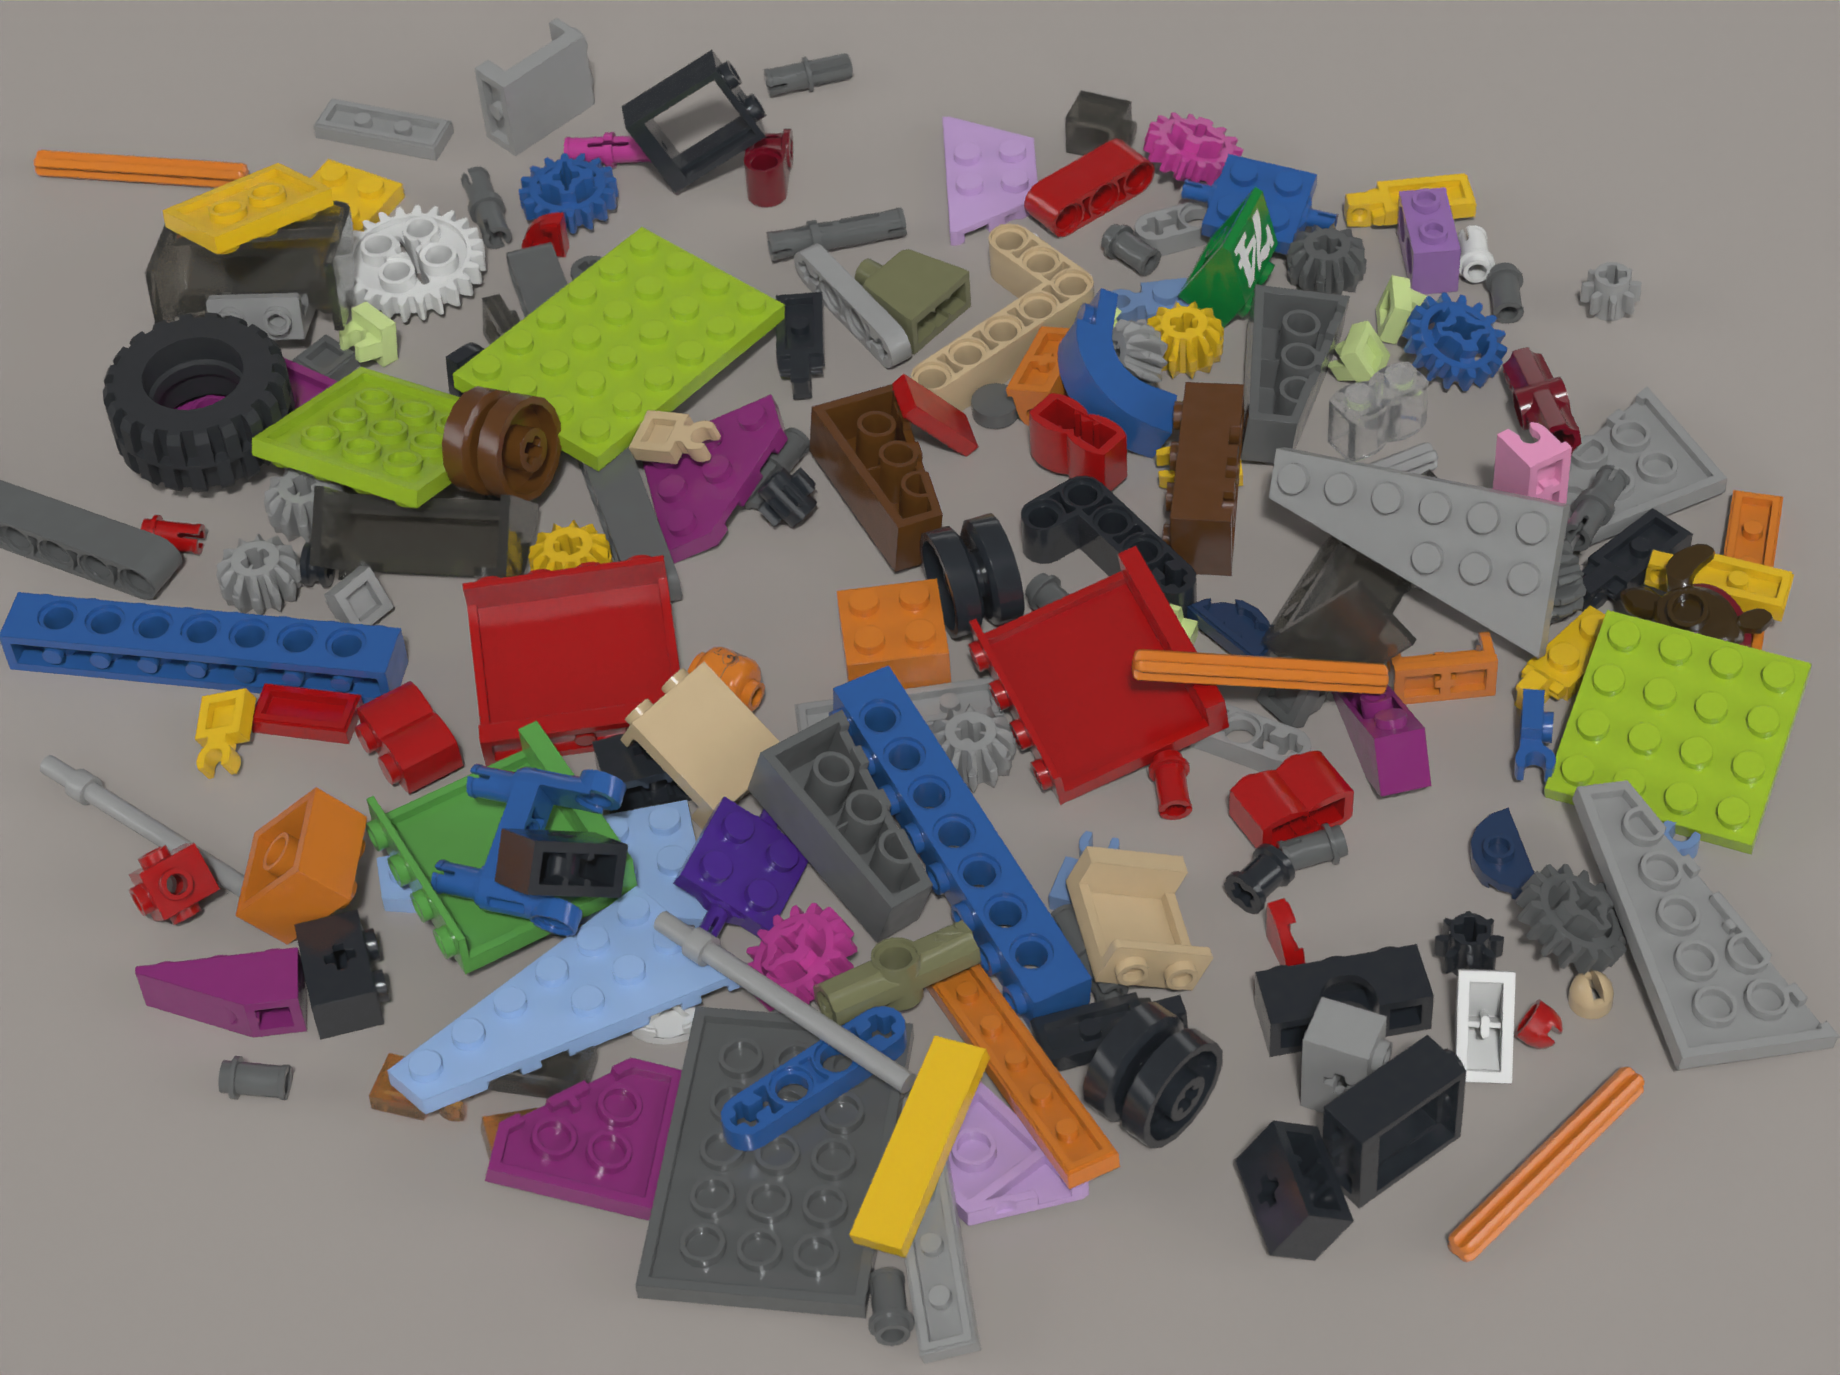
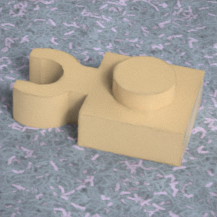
(667, 435)

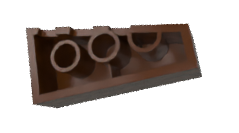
(877, 470)
(1206, 476)

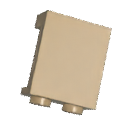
(701, 738)
(1134, 920)

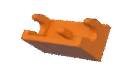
(1038, 372)
(1445, 675)

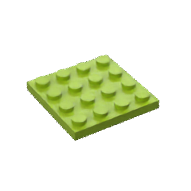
(367, 435)
(1685, 723)

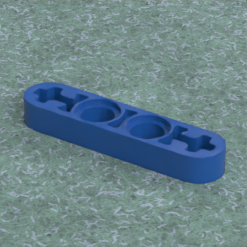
(807, 1071)

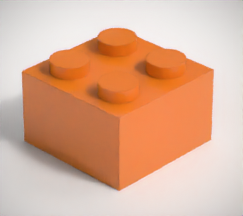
(895, 628)
(302, 865)

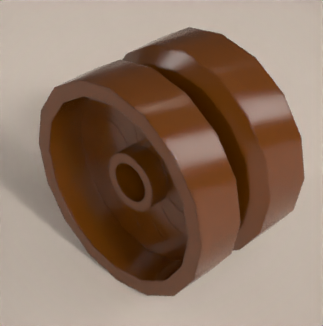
(501, 443)

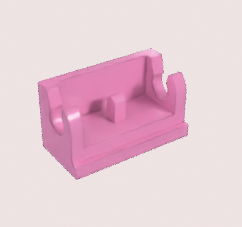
(1532, 468)

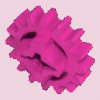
(1189, 147)
(803, 950)

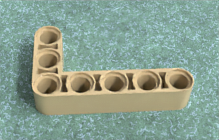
(1048, 295)

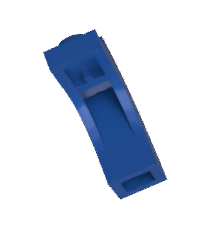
(1104, 386)

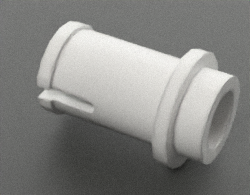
(1474, 256)

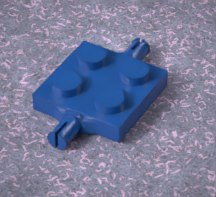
(1285, 190)

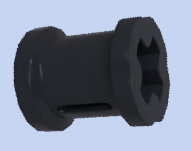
(1259, 878)

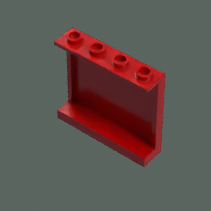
(569, 651)
(1074, 685)

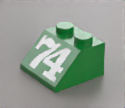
(1234, 261)

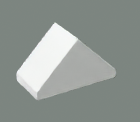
(1485, 1024)

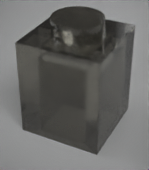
(1097, 120)

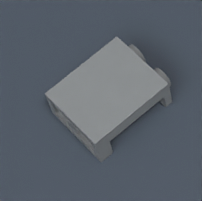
(538, 91)
(277, 314)

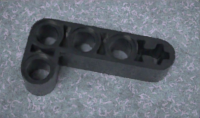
(1092, 518)

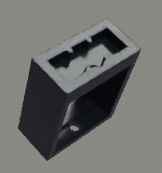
(713, 150)
(1395, 1119)

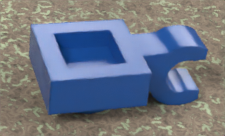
(1535, 729)

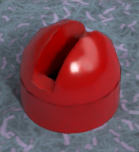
(1537, 1024)

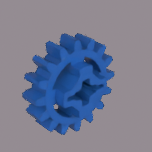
(570, 187)
(1454, 341)

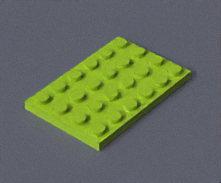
(624, 341)

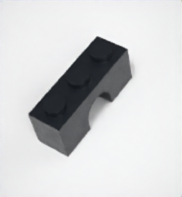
(1378, 981)

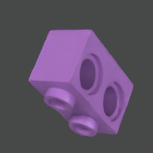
(1428, 240)

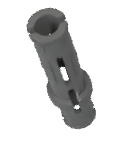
(837, 233)

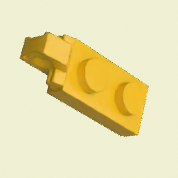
(1381, 204)
(1746, 582)
(1564, 661)

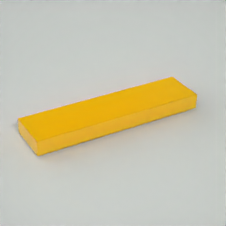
(919, 1146)

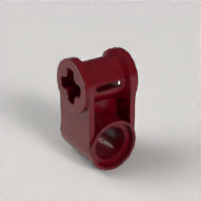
(768, 168)

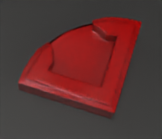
(546, 229)
(1279, 933)

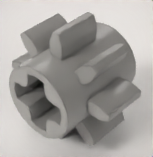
(1610, 291)

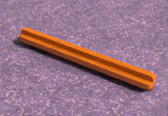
(137, 168)
(1259, 671)
(1545, 1164)

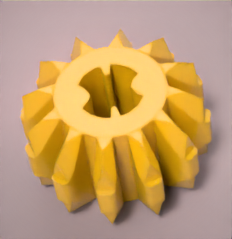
(1192, 338)
(569, 548)

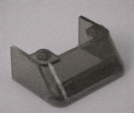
(300, 258)
(433, 540)
(1342, 609)

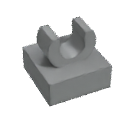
(358, 598)

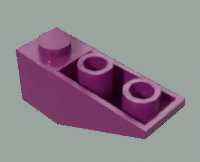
(1386, 740)
(239, 992)

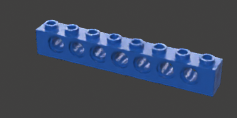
(199, 646)
(906, 742)

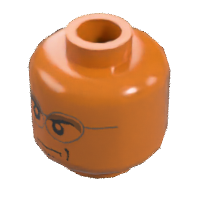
(736, 671)

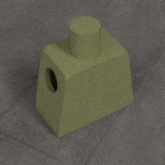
(917, 293)

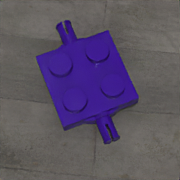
(741, 869)

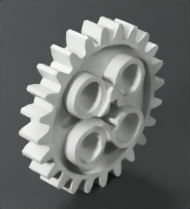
(436, 246)

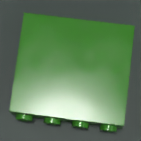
(462, 831)

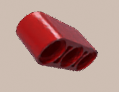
(1089, 187)

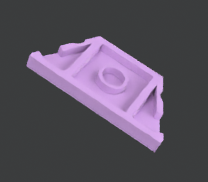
(985, 176)
(1001, 1167)

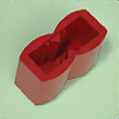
(1077, 442)
(408, 737)
(1290, 799)

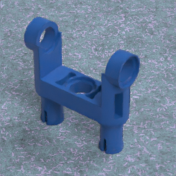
(529, 802)

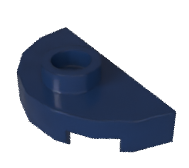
(1233, 626)
(1499, 854)

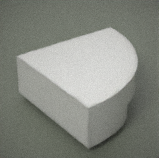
(667, 1027)

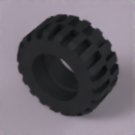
(190, 361)

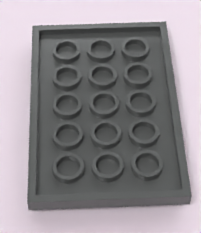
(773, 1219)

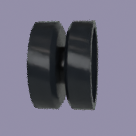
(973, 573)
(1152, 1074)

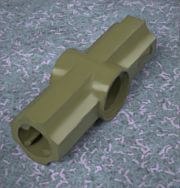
(898, 973)

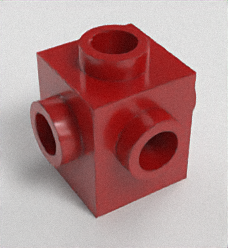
(190, 881)

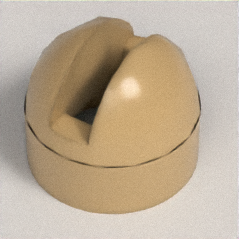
(1581, 996)

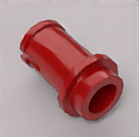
(176, 533)
(1170, 774)

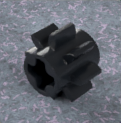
(787, 497)
(1468, 943)

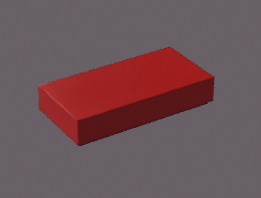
(934, 415)
(306, 713)

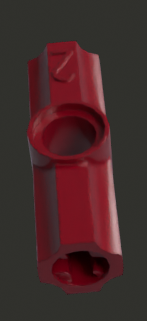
(1540, 396)

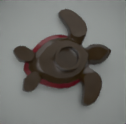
(1695, 607)

